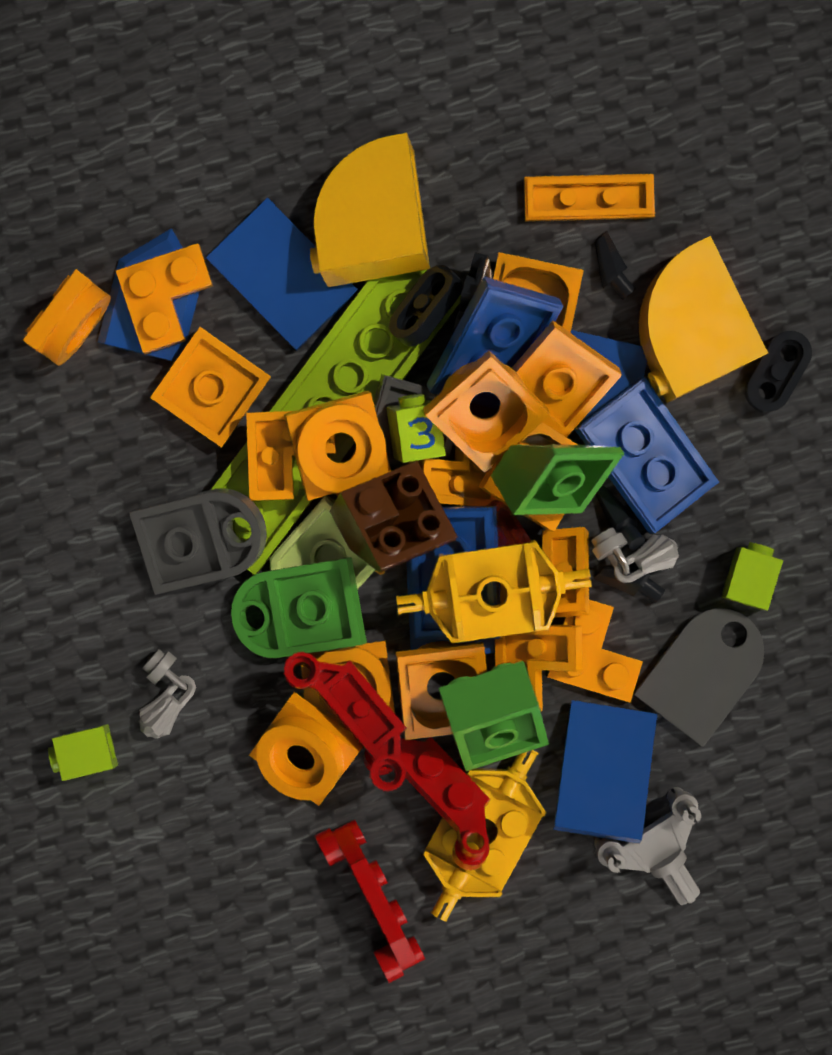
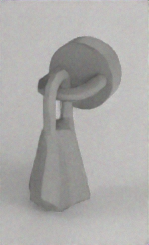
(654, 555)
(160, 715)

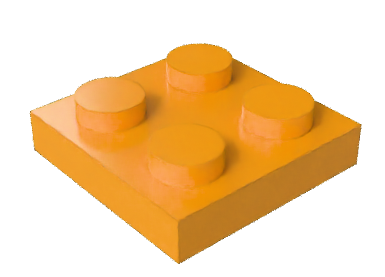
(565, 376)
(210, 387)

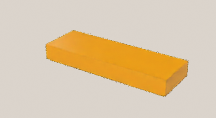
(589, 197)

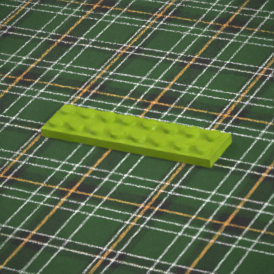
(342, 365)

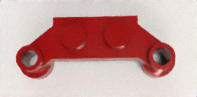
(359, 709)
(449, 793)
(399, 952)

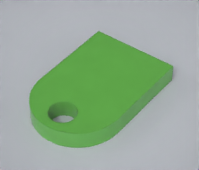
(303, 609)

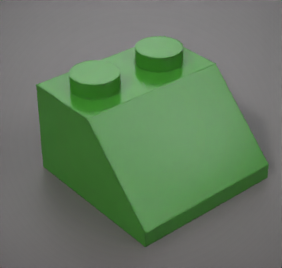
(553, 476)
(494, 715)

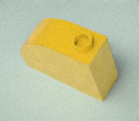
(370, 215)
(695, 323)

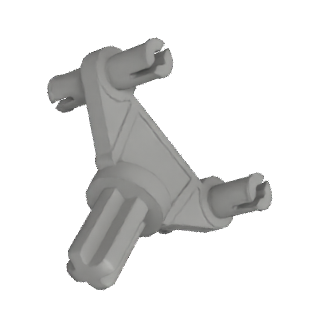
(660, 848)

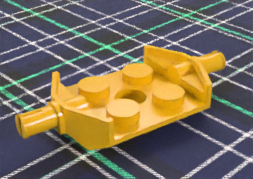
(457, 584)
(516, 816)

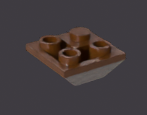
(392, 518)

